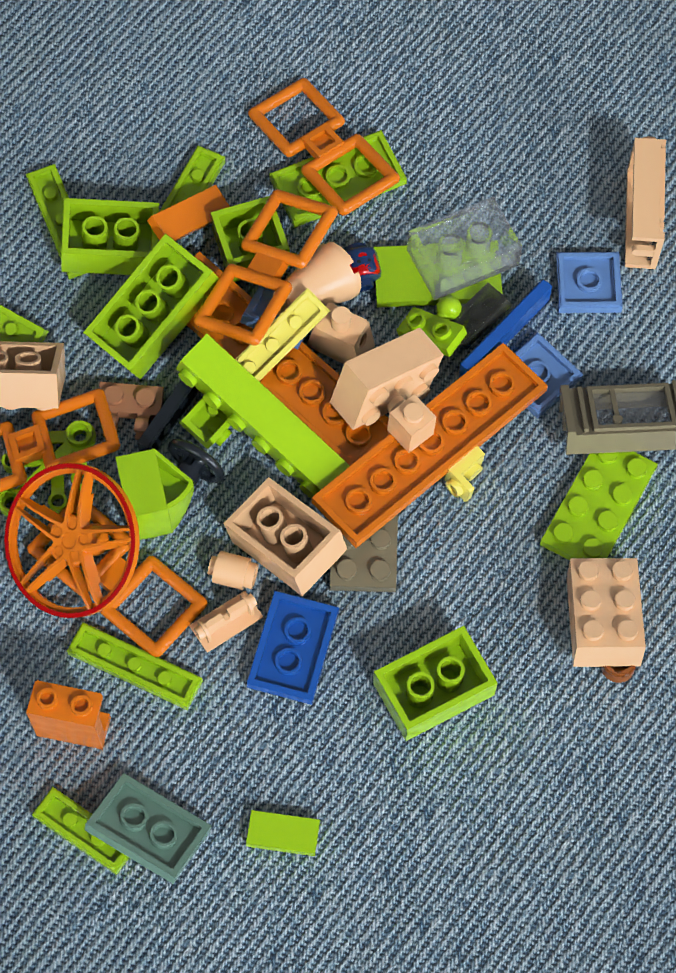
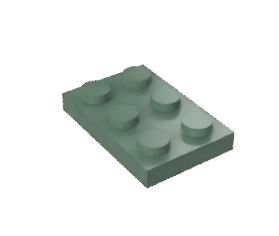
(148, 828)

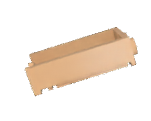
(645, 203)

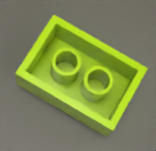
(106, 235)
(434, 683)

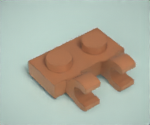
(133, 402)

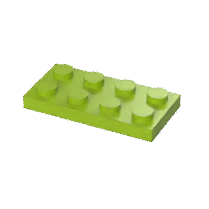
(598, 505)

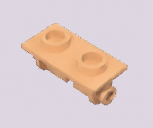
(226, 621)

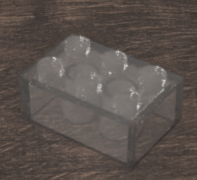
(464, 248)

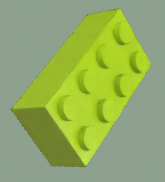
(152, 306)

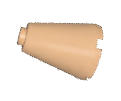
(326, 276)

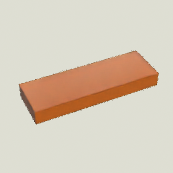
(188, 214)

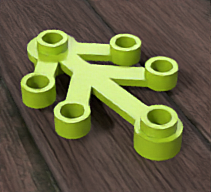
(68, 446)

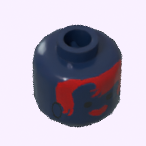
(365, 263)

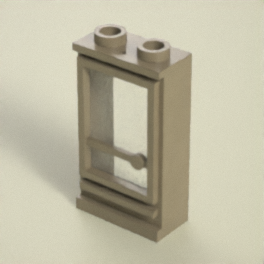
(619, 418)

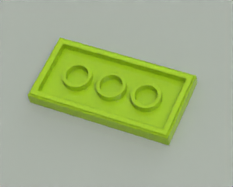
(345, 175)
(403, 285)

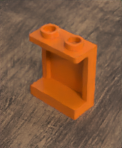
(68, 714)

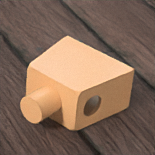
(341, 335)

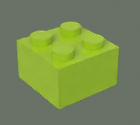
(232, 225)

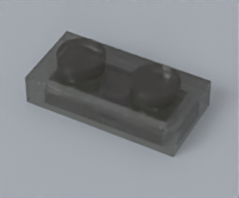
(481, 313)

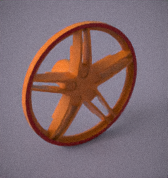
(73, 540)

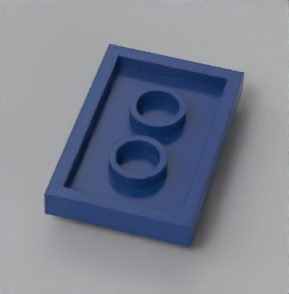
(293, 647)

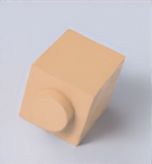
(411, 423)

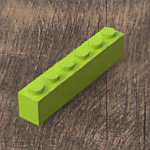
(261, 416)

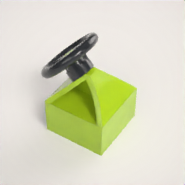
(161, 489)

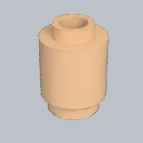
(233, 570)

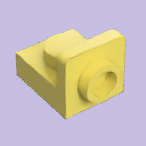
(464, 471)

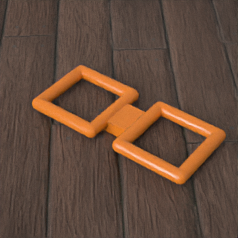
(323, 146)
(266, 267)
(35, 442)
(111, 569)

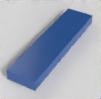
(510, 325)

